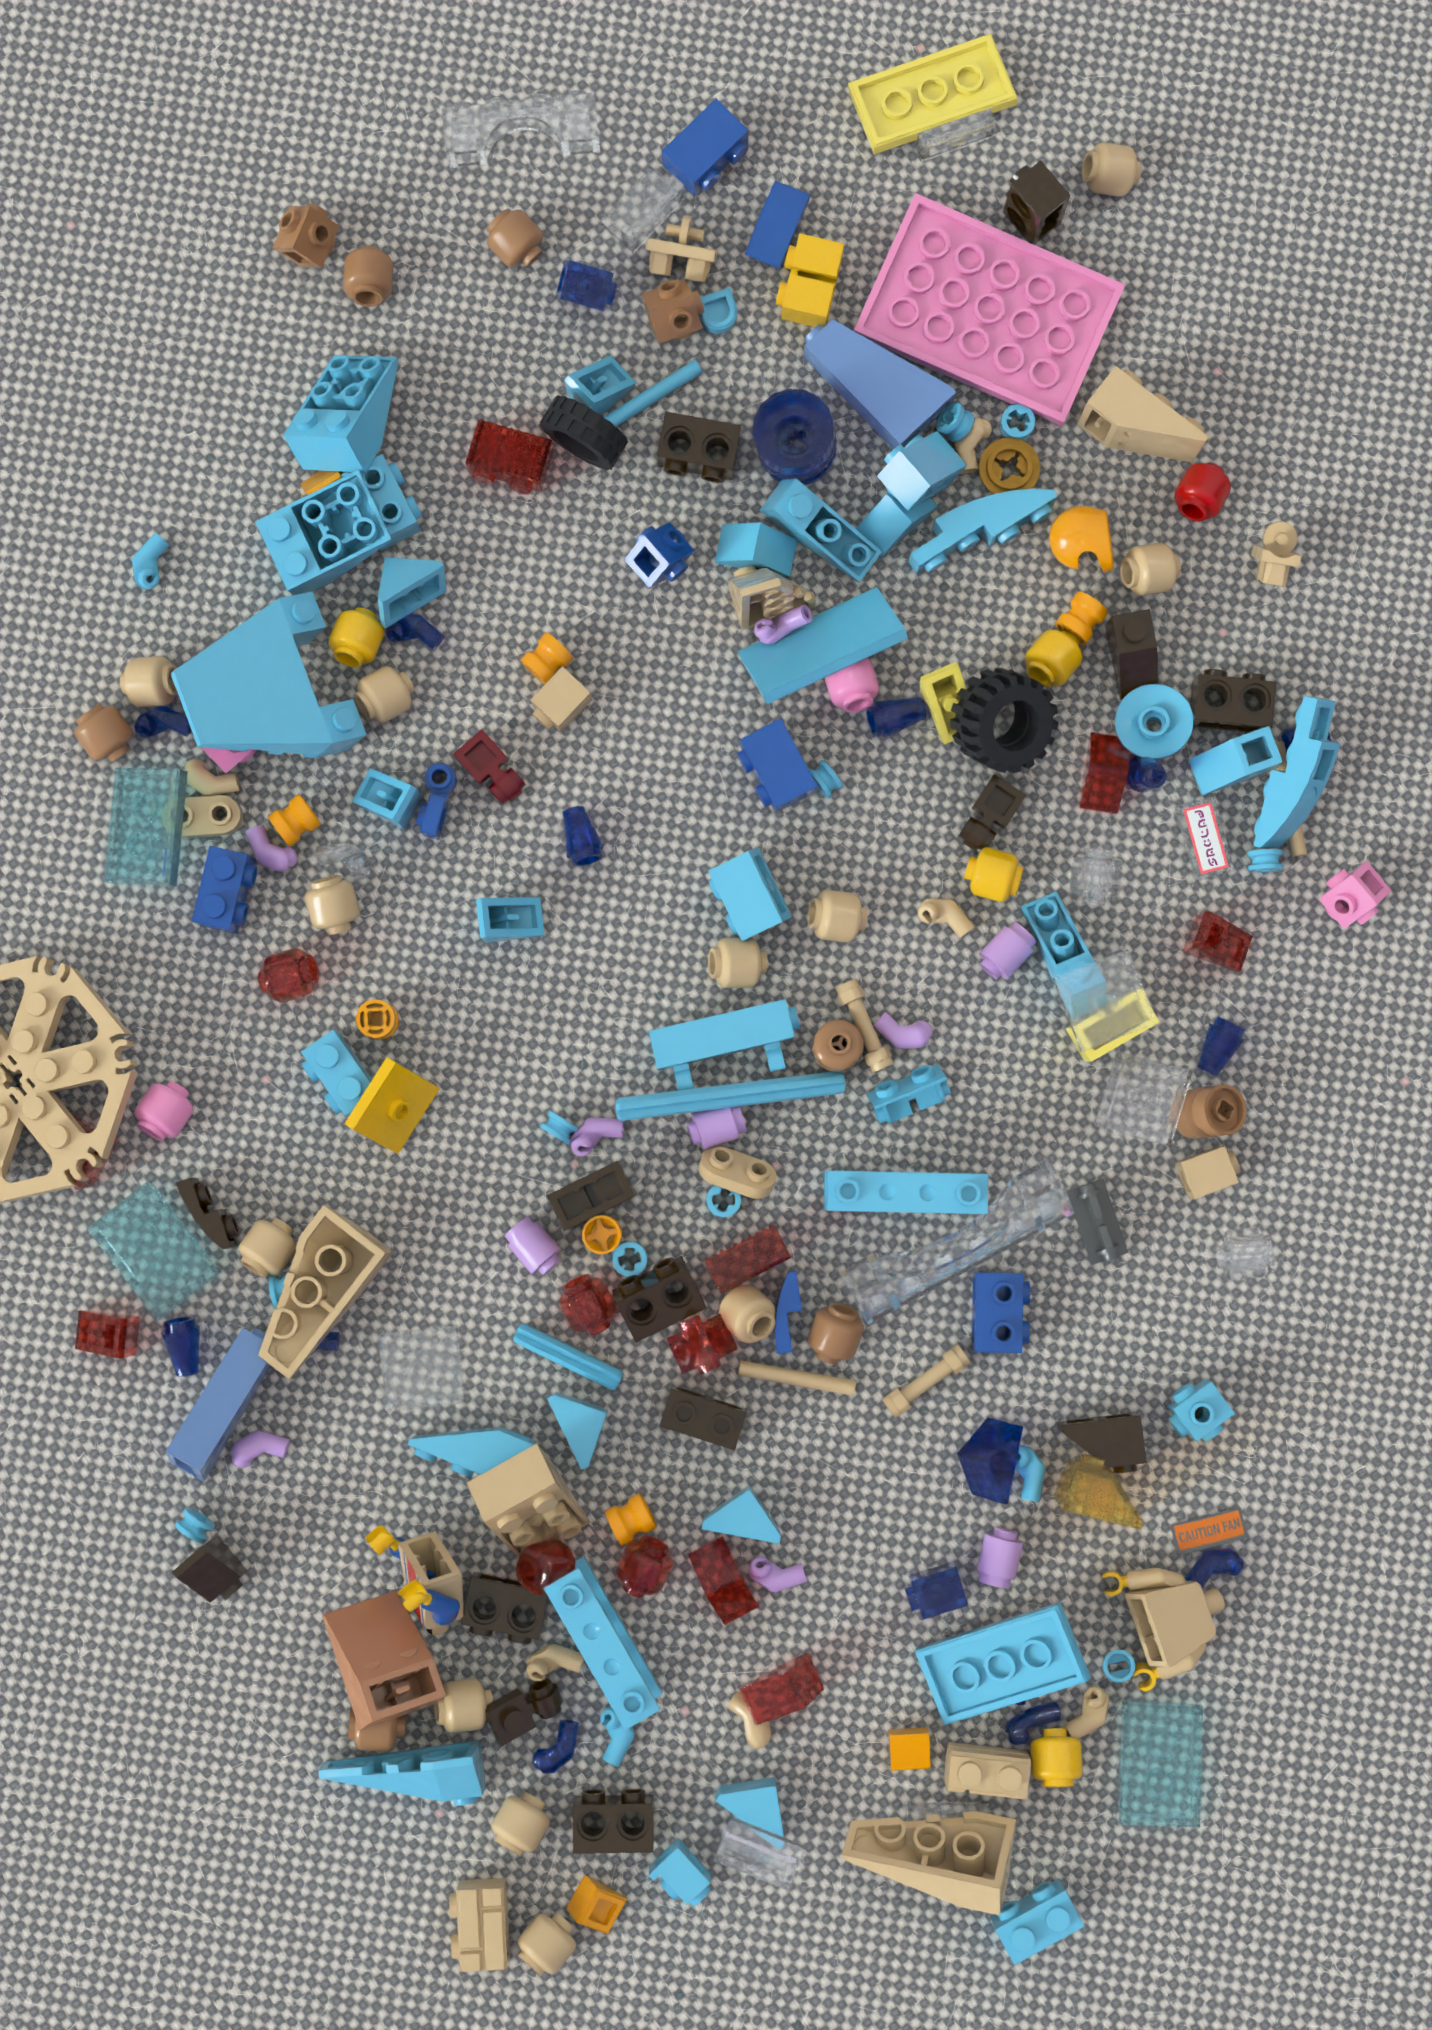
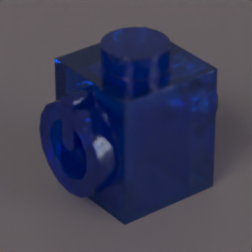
(586, 286)
(936, 1591)

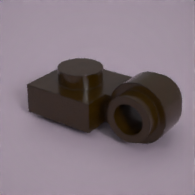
(996, 805)
(512, 1713)

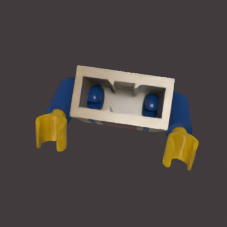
(430, 1577)

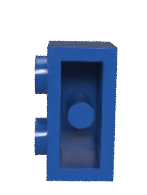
(706, 148)
(777, 766)
(224, 890)
(999, 1312)

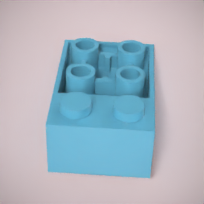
(344, 415)
(324, 534)

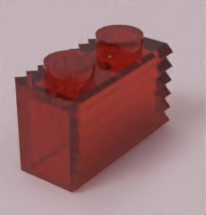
(509, 457)
(747, 1258)

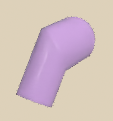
(775, 629)
(592, 1131)

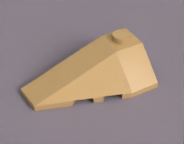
(765, 595)
(326, 1277)
(948, 1858)

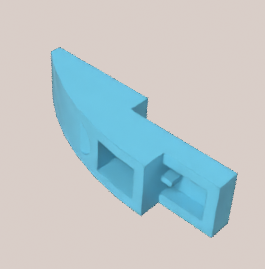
(993, 516)
(1294, 792)

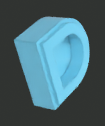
(719, 312)

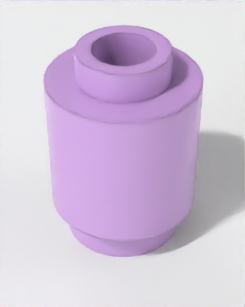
(1007, 951)
(716, 1126)
(533, 1246)
(999, 1557)

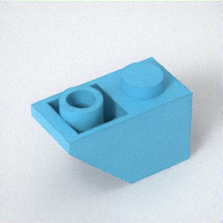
(1236, 761)

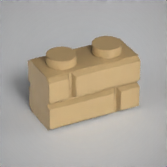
(987, 1770)
(482, 1925)

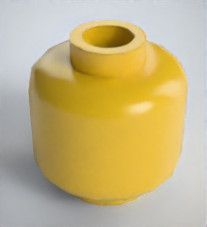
(356, 637)
(1053, 658)
(994, 874)
(1056, 1759)

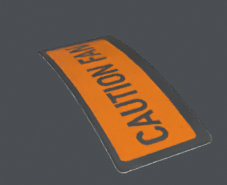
(1209, 1531)

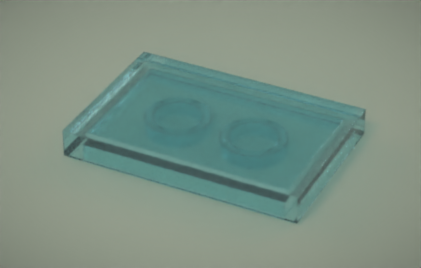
(146, 826)
(154, 1250)
(1160, 1764)

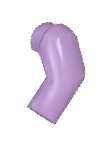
(268, 854)
(904, 1036)
(255, 1444)
(773, 1577)

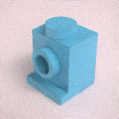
(681, 1874)

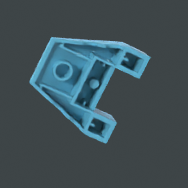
(256, 691)

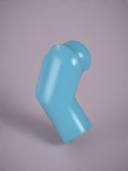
(145, 562)
(1032, 1471)
(619, 1737)

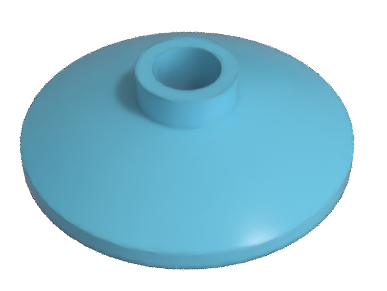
(1158, 704)

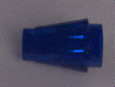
(894, 715)
(1138, 774)
(581, 838)
(1220, 1044)
(182, 1344)

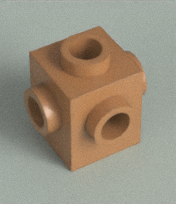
(306, 235)
(673, 310)

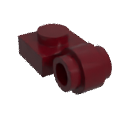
(483, 760)

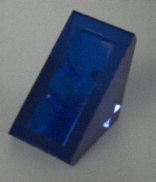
(991, 1459)

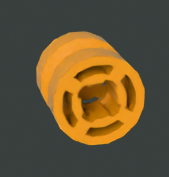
(1082, 617)
(546, 658)
(294, 820)
(382, 1024)
(602, 1234)
(630, 1519)

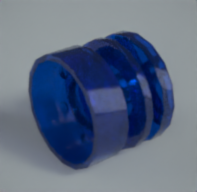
(798, 416)

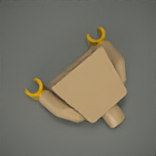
(1169, 1618)

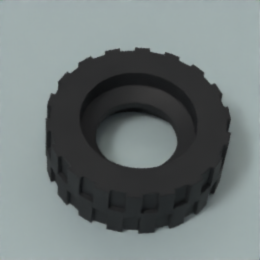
(583, 432)

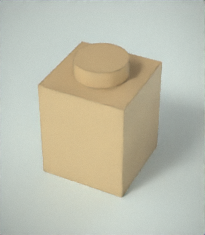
(560, 700)
(1208, 1172)

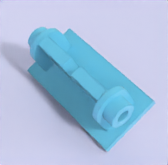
(924, 1084)

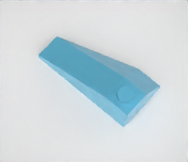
(427, 1772)

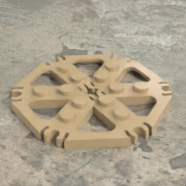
(57, 1070)

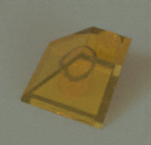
(1095, 1492)

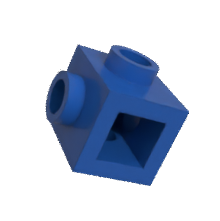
(659, 554)

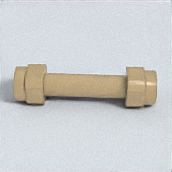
(850, 995)
(953, 1361)

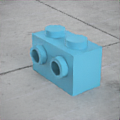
(920, 469)
(396, 511)
(748, 894)
(338, 1069)
(1036, 1921)

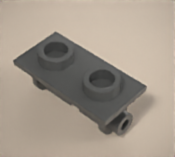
(1097, 1222)

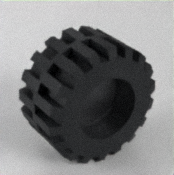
(1028, 732)

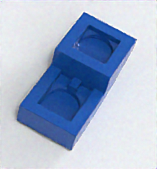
(777, 224)
(787, 1301)

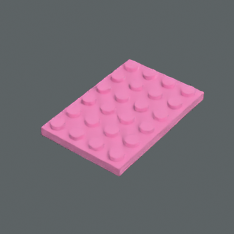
(988, 309)

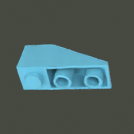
(820, 528)
(1056, 935)
(471, 1449)

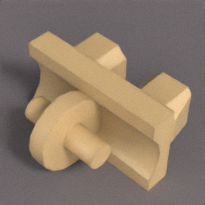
(663, 251)
(1277, 553)

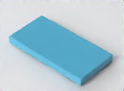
(824, 646)
(1002, 1663)

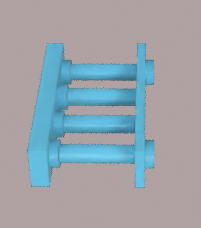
(906, 1192)
(605, 1644)

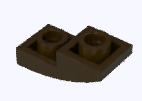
(215, 1224)

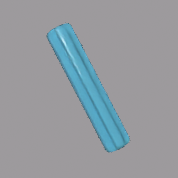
(568, 1356)

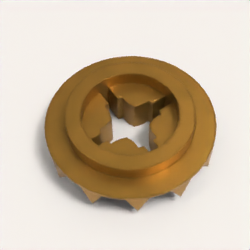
(1002, 452)

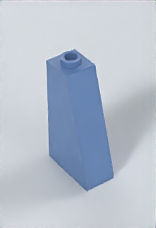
(876, 383)
(219, 1406)

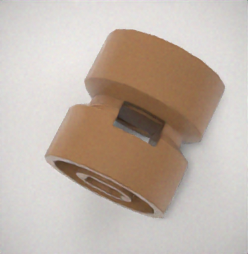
(1212, 1112)

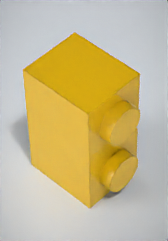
(811, 281)

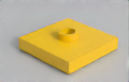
(392, 1105)

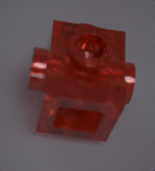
(701, 1344)

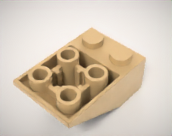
(1135, 420)
(527, 1501)

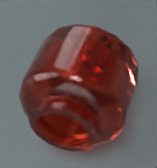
(288, 975)
(587, 1304)
(543, 1564)
(644, 1566)

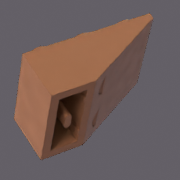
(382, 1660)

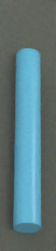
(654, 393)

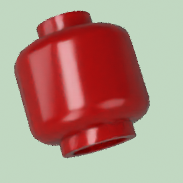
(1202, 491)

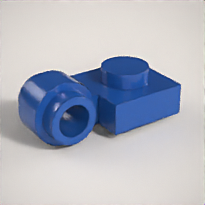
(432, 814)

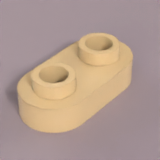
(202, 820)
(737, 1172)

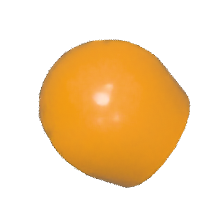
(1079, 531)

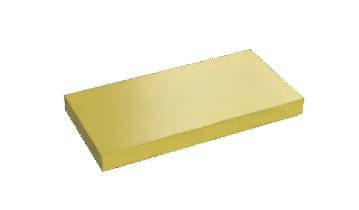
(931, 92)

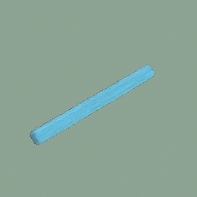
(729, 1095)

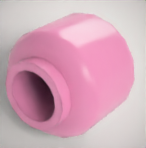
(853, 686)
(163, 1110)

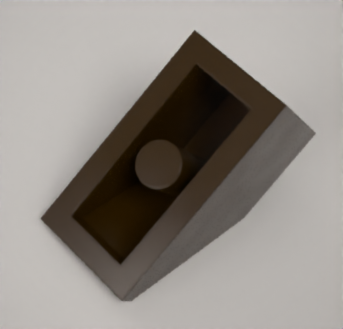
(1132, 650)
(1111, 1438)
(212, 1571)

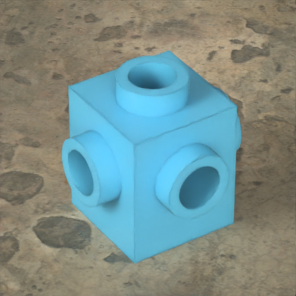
(1212, 1414)

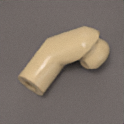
(966, 447)
(207, 783)
(945, 911)
(550, 1658)
(1092, 1715)
(756, 1735)

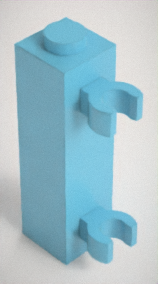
(724, 1035)

